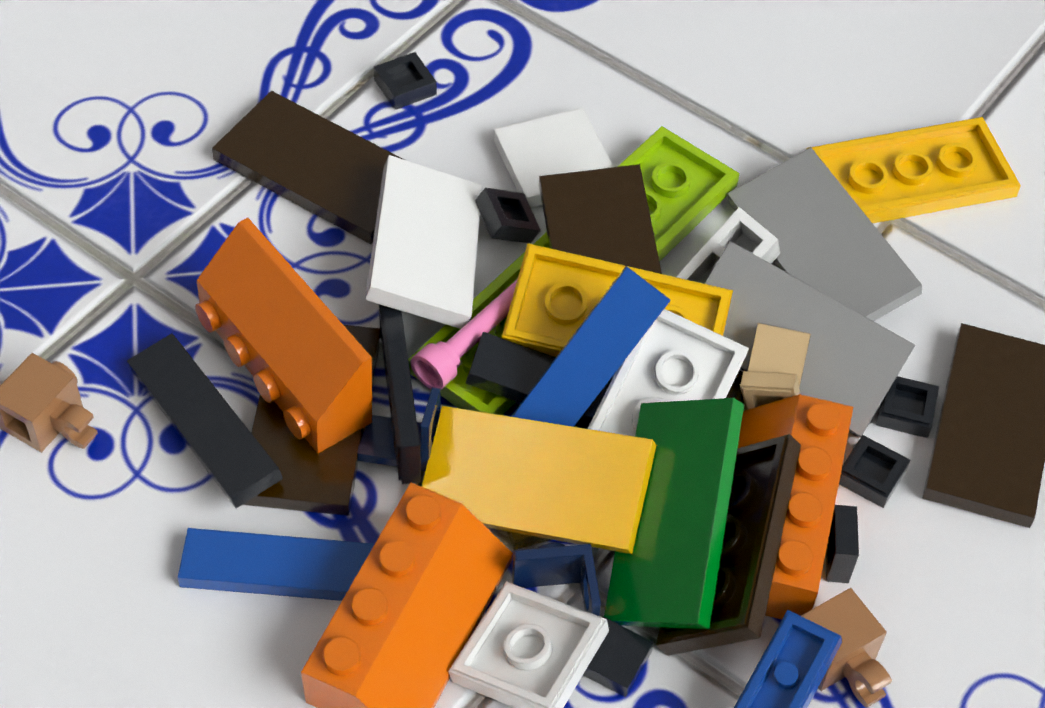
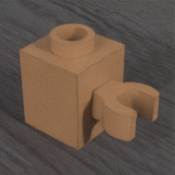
(42, 402)
(860, 645)

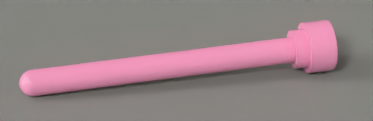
(438, 362)

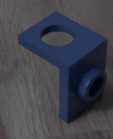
(378, 441)
(558, 565)

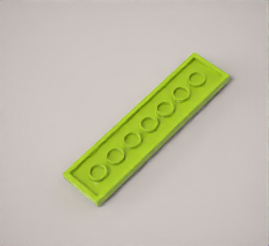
(680, 192)

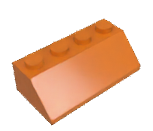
(286, 339)
(823, 436)
(408, 608)

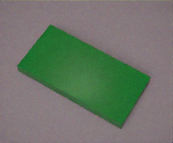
(683, 516)

